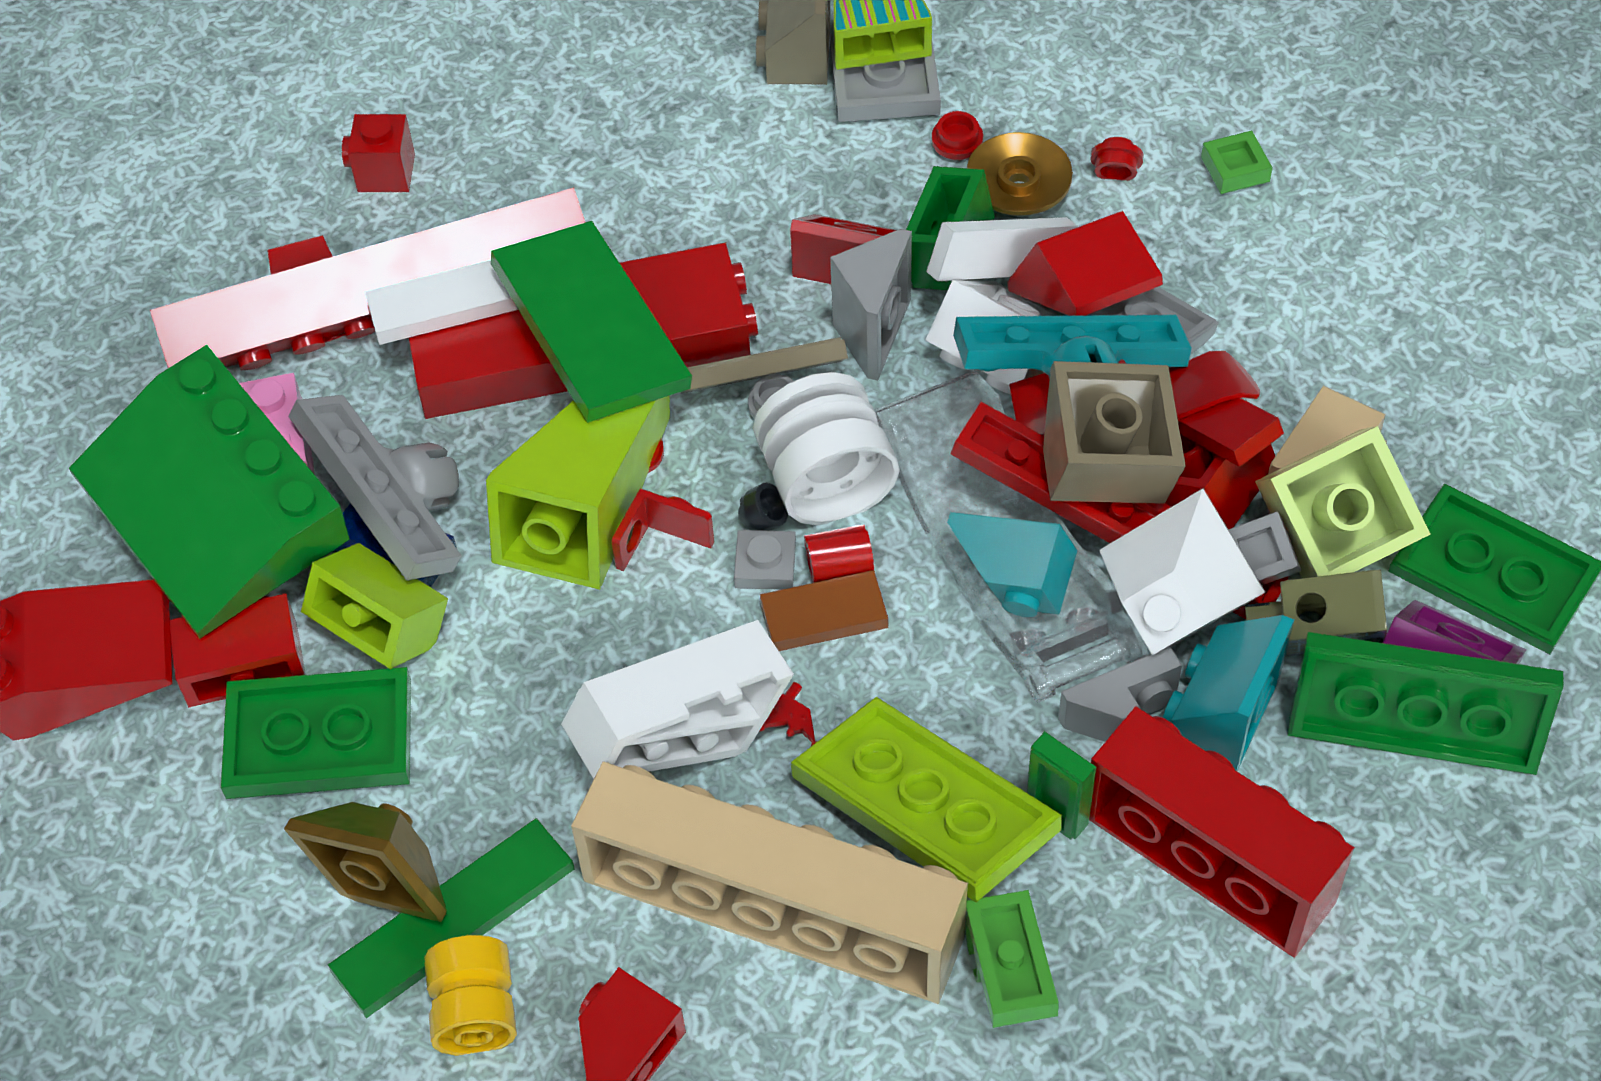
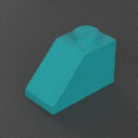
(1019, 560)

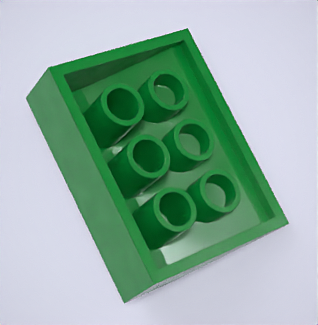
(208, 492)

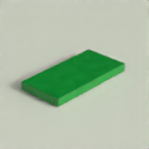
(590, 321)
(1424, 703)

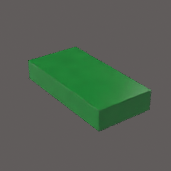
(1061, 782)

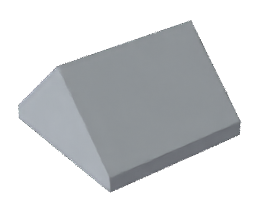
(872, 297)

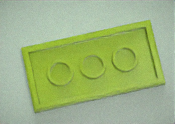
(926, 797)

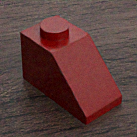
(627, 1029)

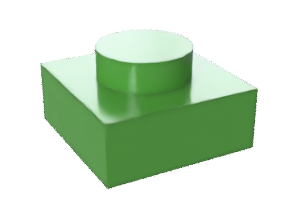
(1236, 162)

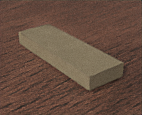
(767, 363)

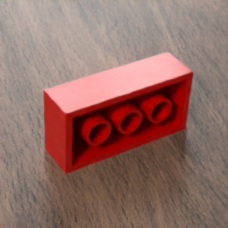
(1218, 830)

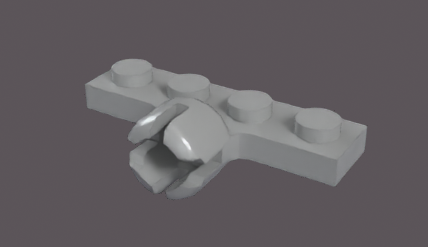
(385, 485)

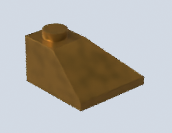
(371, 857)

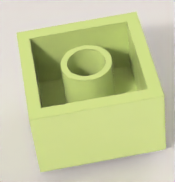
(1344, 505)

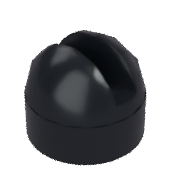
(761, 501)

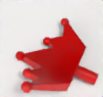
(791, 713)

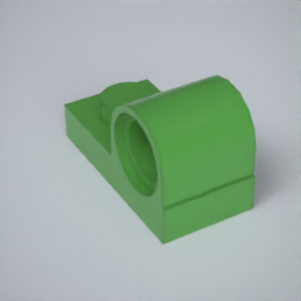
(1010, 959)

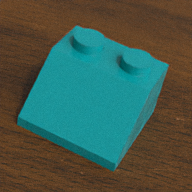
(1231, 685)

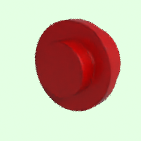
(957, 135)
(1116, 159)

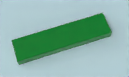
(475, 903)

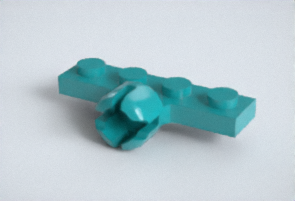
(1038, 341)

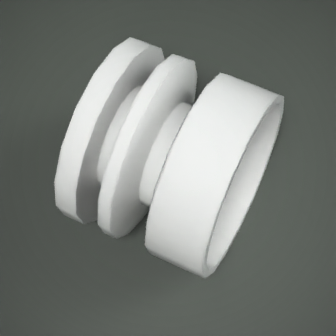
(825, 448)

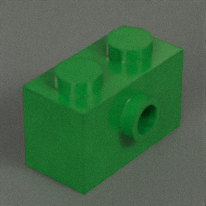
(947, 197)

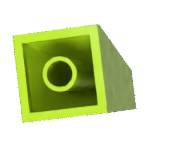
(570, 489)

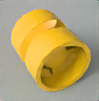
(470, 995)

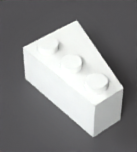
(681, 704)

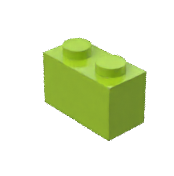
(373, 605)

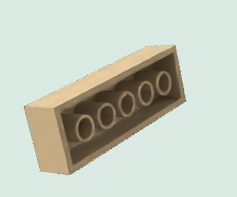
(772, 880)

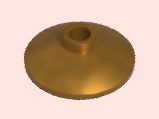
(1025, 159)

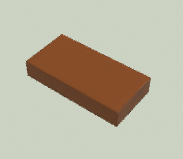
(824, 611)

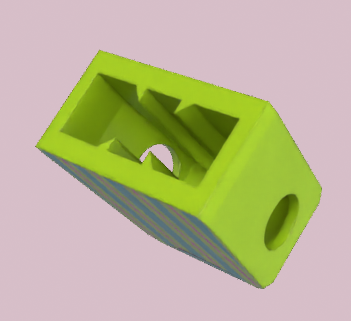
(880, 31)

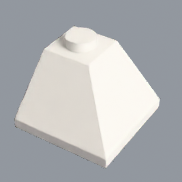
(1180, 572)

